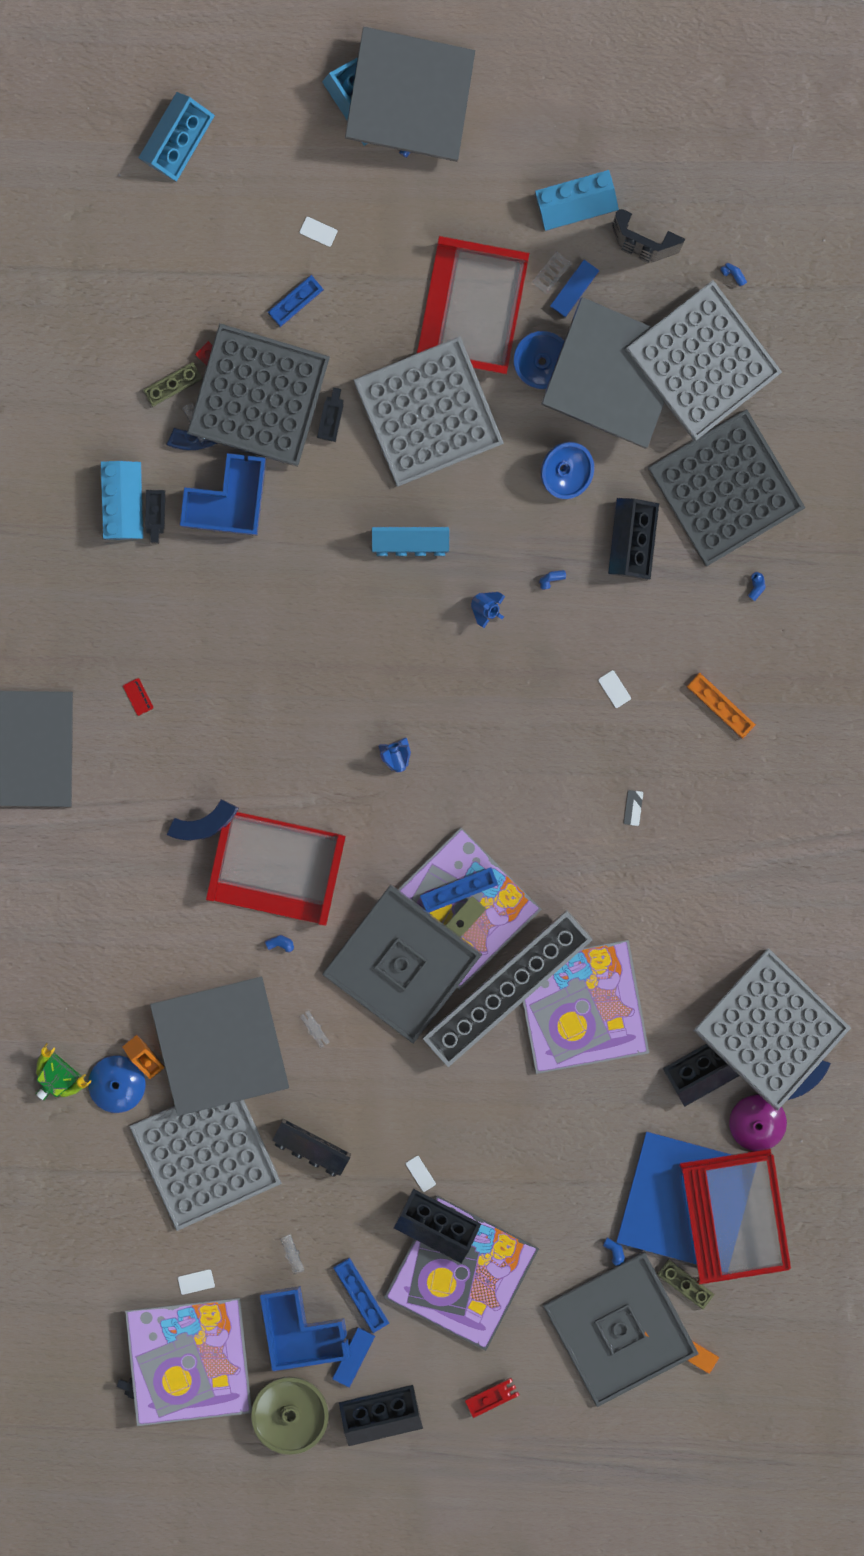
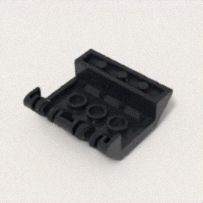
(635, 243)

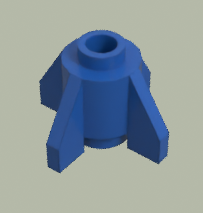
(485, 606)
(396, 755)

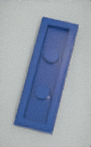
(574, 288)
(295, 301)
(358, 1349)

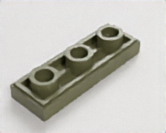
(162, 391)
(468, 914)
(676, 1277)

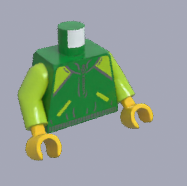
(57, 1076)

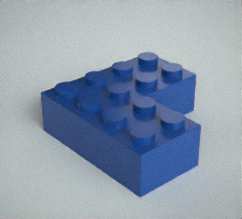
(236, 507)
(295, 1342)

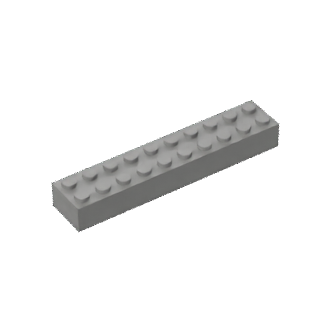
(507, 988)

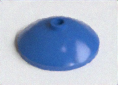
(527, 356)
(574, 476)
(130, 1081)

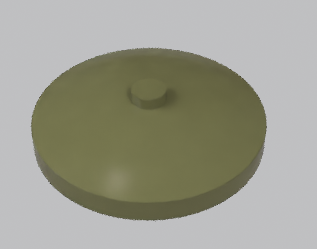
(290, 1415)

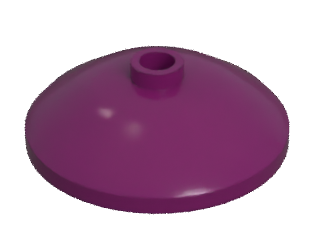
(756, 1110)

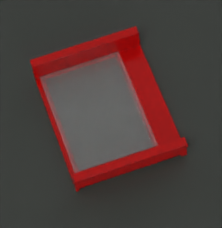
(477, 297)
(276, 868)
(736, 1216)

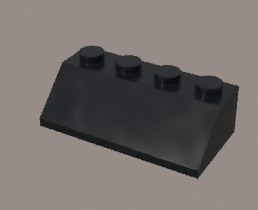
(633, 538)
(698, 1074)
(311, 1147)
(437, 1226)
(380, 1415)

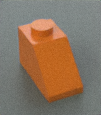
(143, 1057)

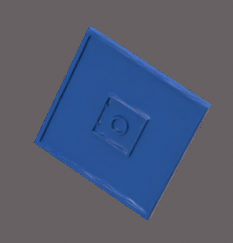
(657, 1204)

